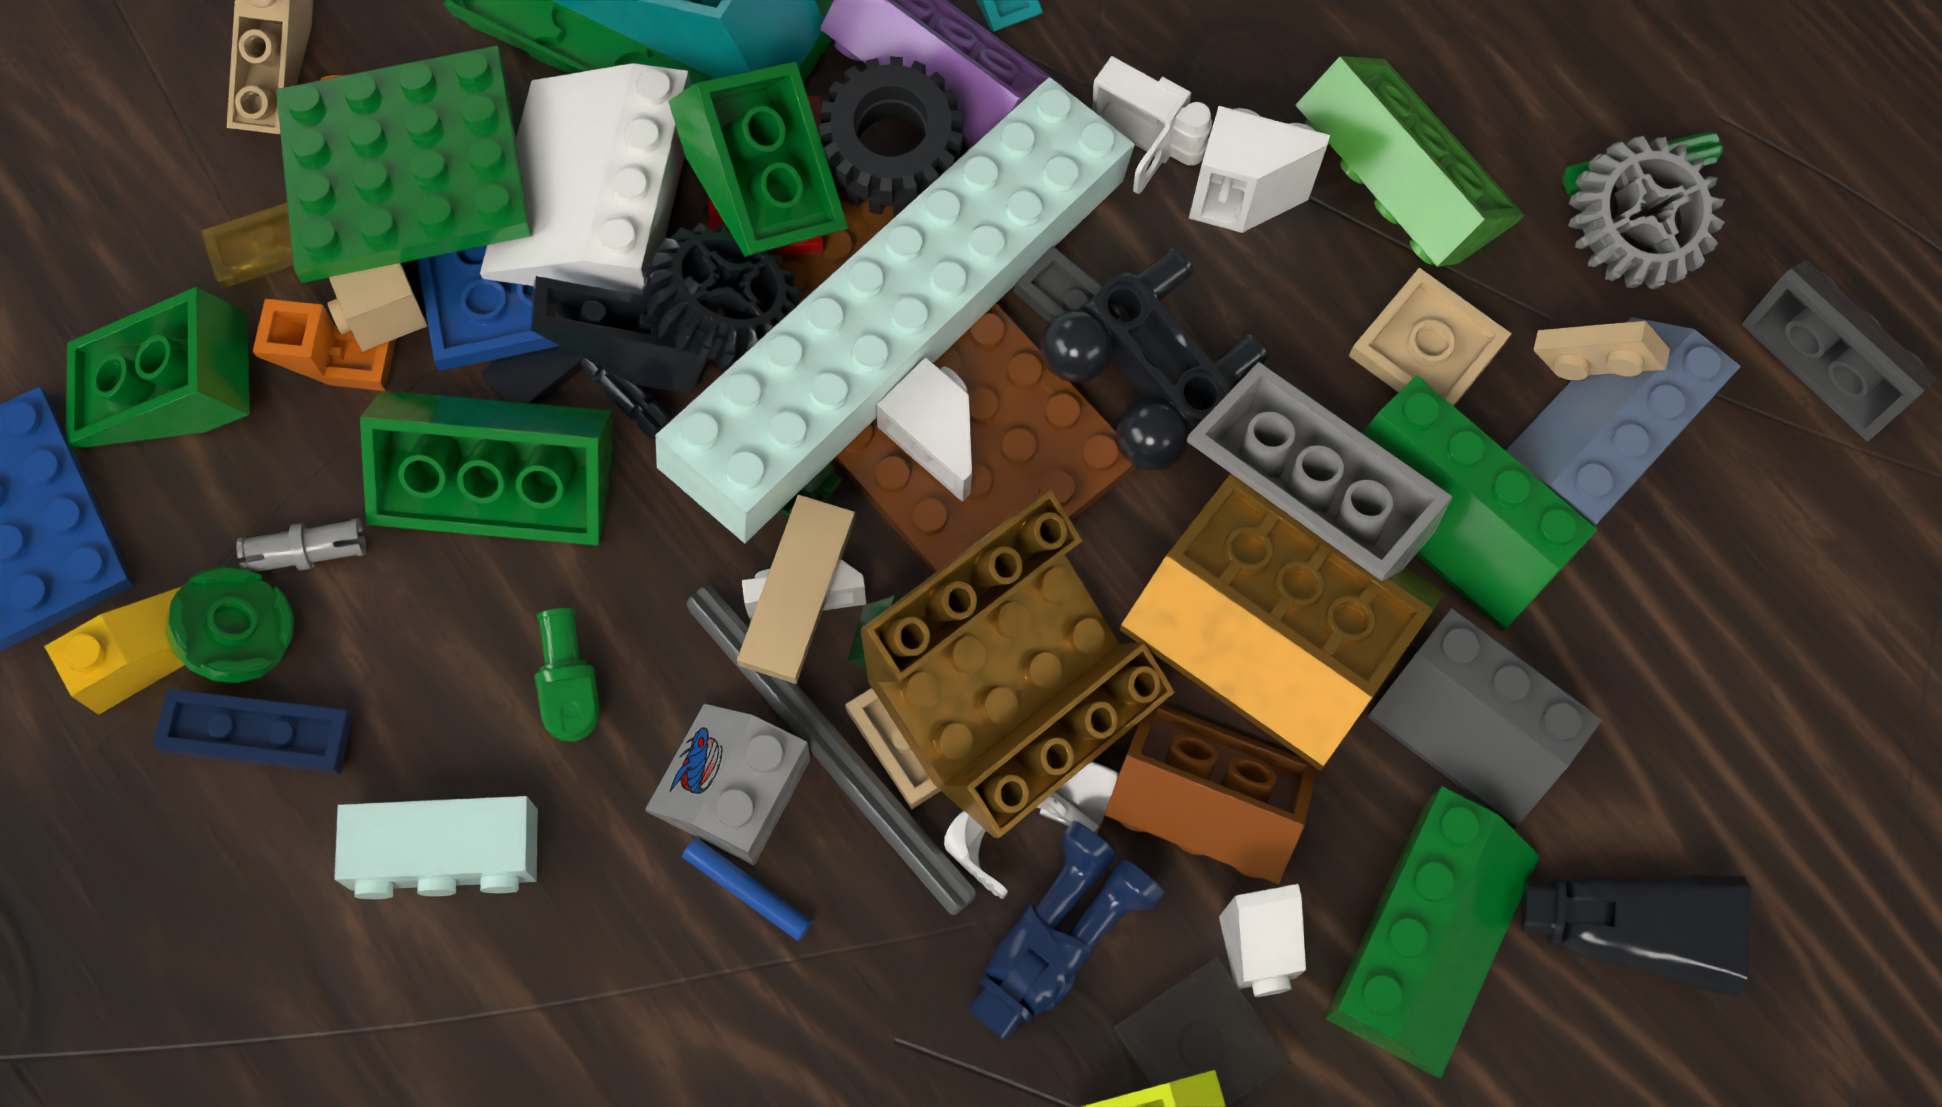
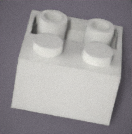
(1255, 169)

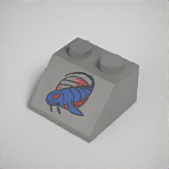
(731, 781)

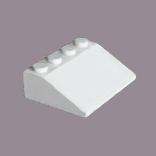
(595, 177)

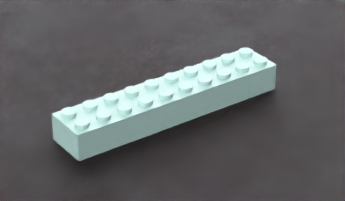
(888, 307)

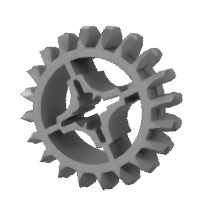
(1687, 189)

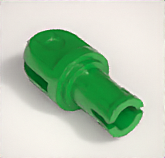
(566, 682)

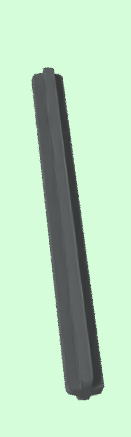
(839, 759)

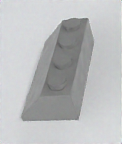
(1322, 472)

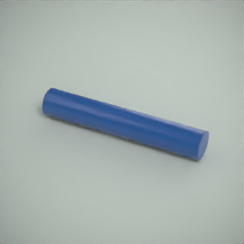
(747, 889)

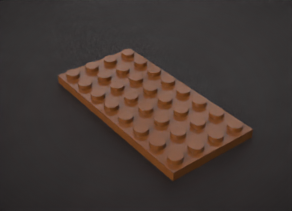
(1024, 426)

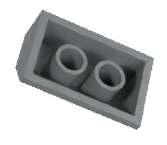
(1837, 349)
(1484, 718)

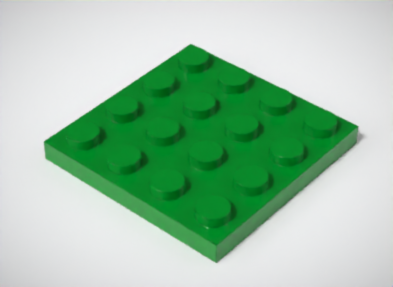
(400, 164)

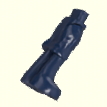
(1038, 961)

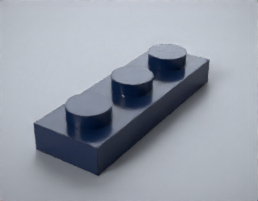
(253, 731)

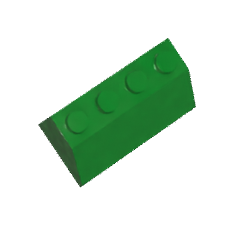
(486, 467)
(1503, 525)
(1434, 932)

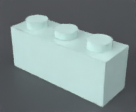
(436, 846)

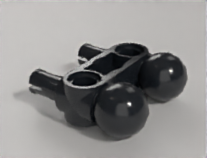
(1151, 355)

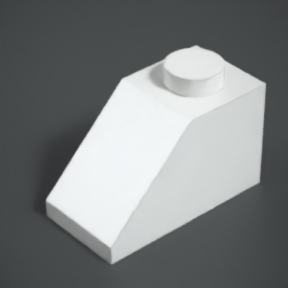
(931, 423)
(1265, 939)

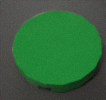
(229, 624)

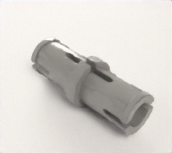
(302, 546)

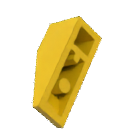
(116, 653)

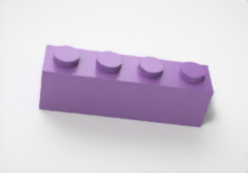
(974, 62)

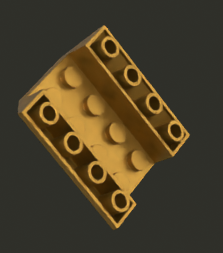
(1277, 620)
(1008, 670)

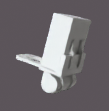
(1152, 116)

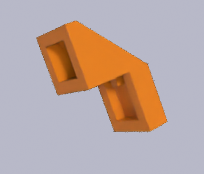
(309, 343)

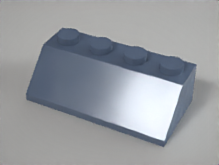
(1614, 427)

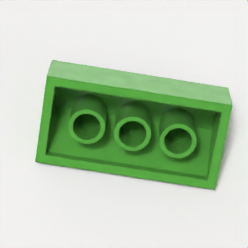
(1407, 160)

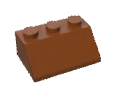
(1213, 792)

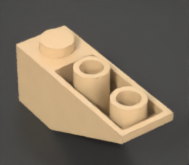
(265, 56)

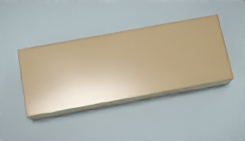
(796, 589)

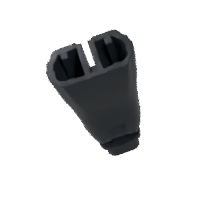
(1663, 926)

